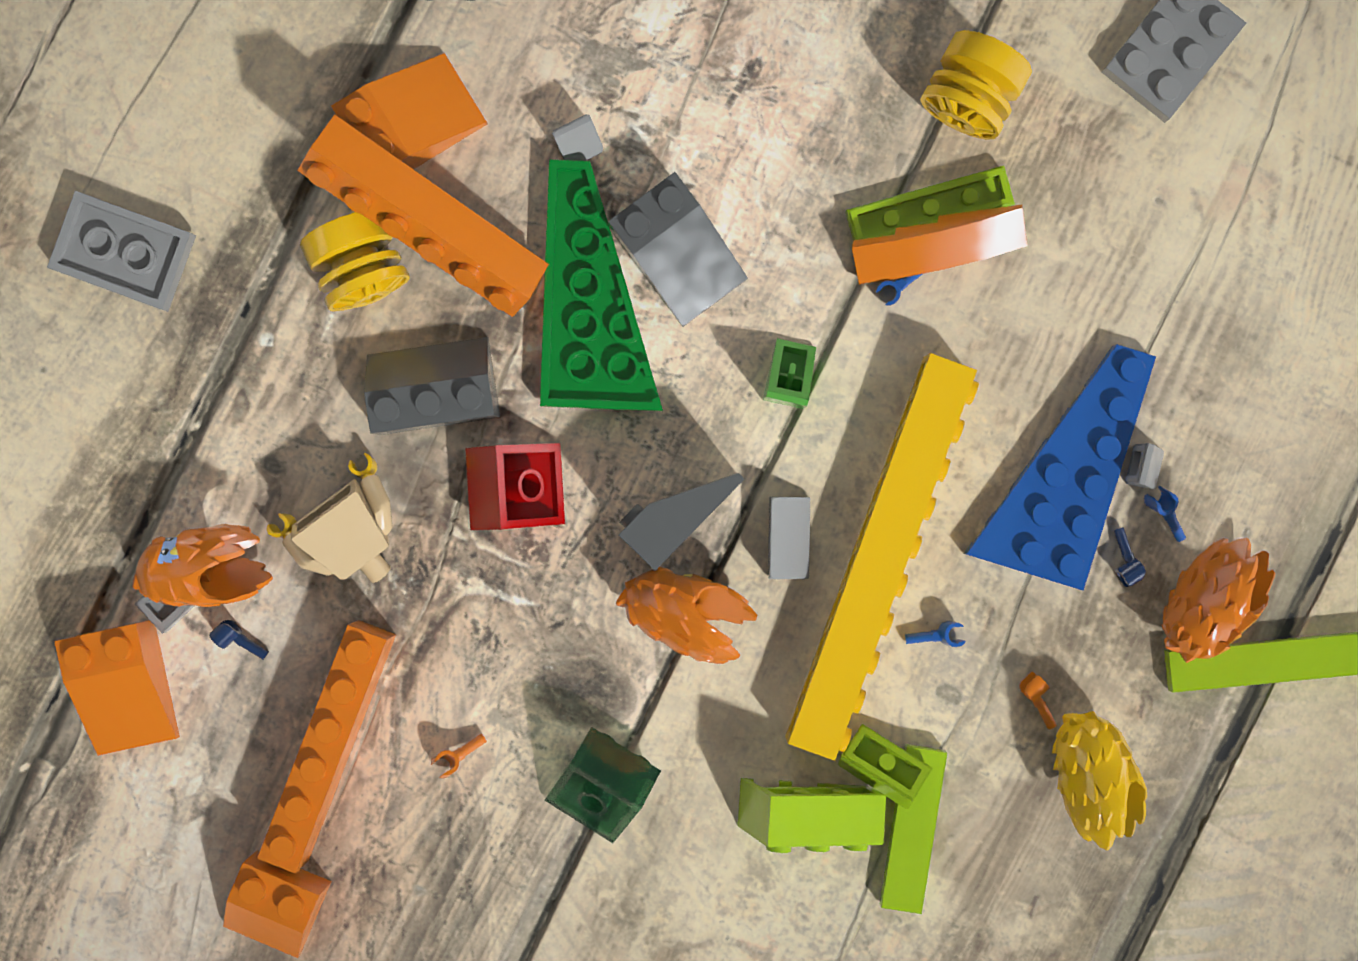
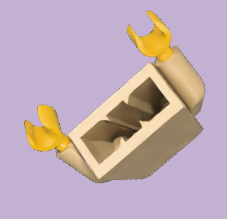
(343, 530)

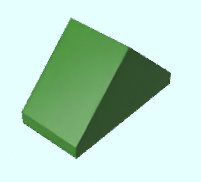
(790, 374)

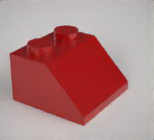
(515, 486)

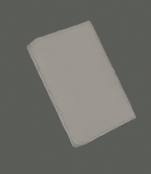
(578, 139)
(1145, 466)

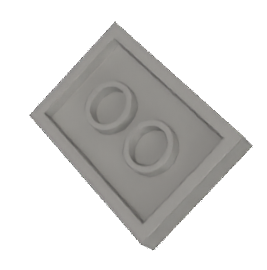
(1173, 52)
(121, 251)

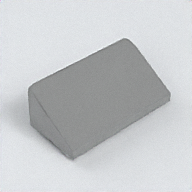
(789, 538)

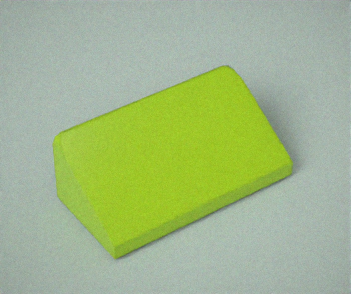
(884, 766)

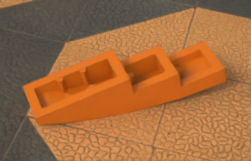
(940, 245)

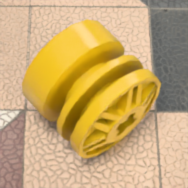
(976, 84)
(356, 265)

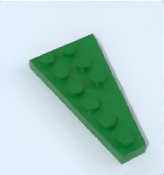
(589, 325)

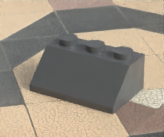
(430, 386)

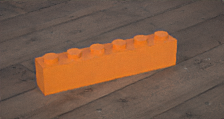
(422, 216)
(326, 746)

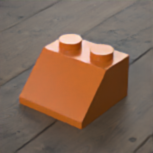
(274, 904)

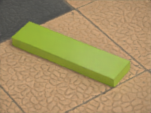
(924, 206)
(913, 838)

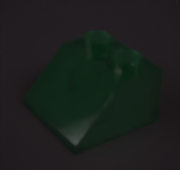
(603, 785)

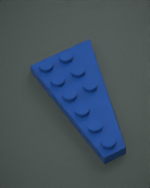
(1065, 491)

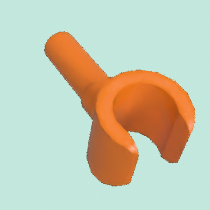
(1033, 688)
(459, 754)

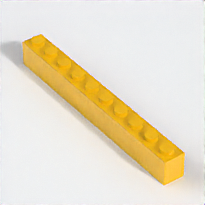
(880, 556)

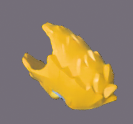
(1098, 779)

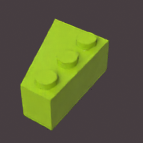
(812, 816)

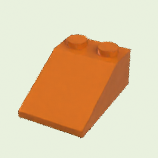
(414, 111)
(119, 686)

